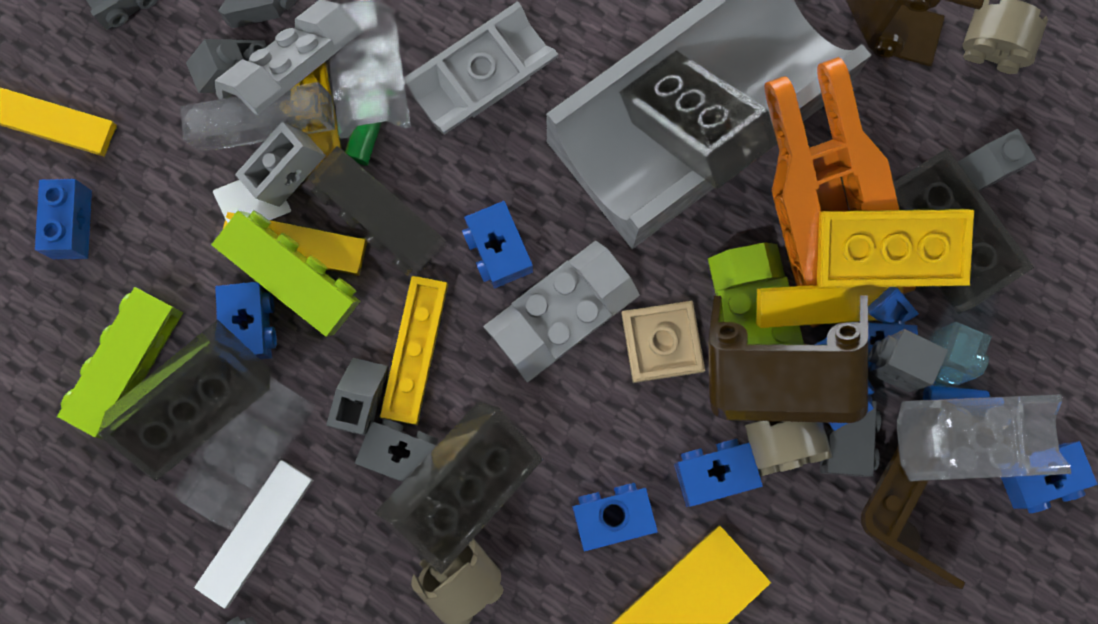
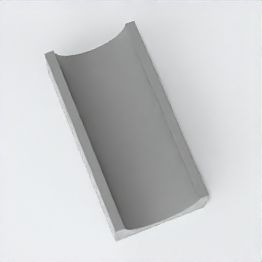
(737, 41)

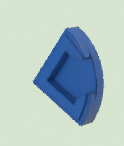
(892, 307)

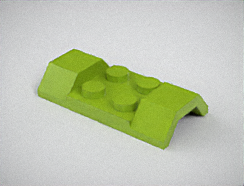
(736, 279)

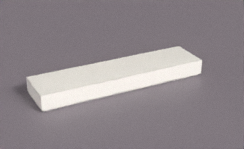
(253, 534)

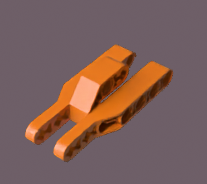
(810, 177)

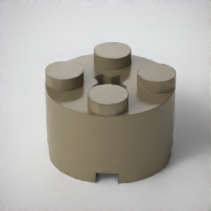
(1005, 35)
(787, 444)
(462, 588)

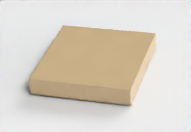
(663, 341)

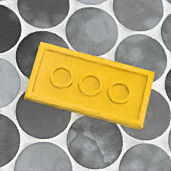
(894, 248)
(702, 588)

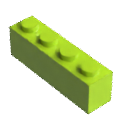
(286, 272)
(121, 360)

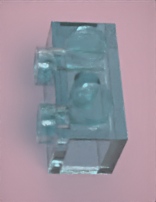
(965, 354)

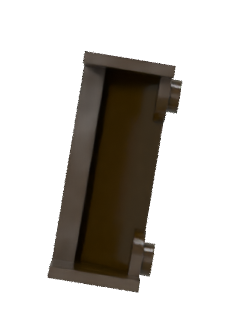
(902, 26)
(789, 380)
(887, 524)

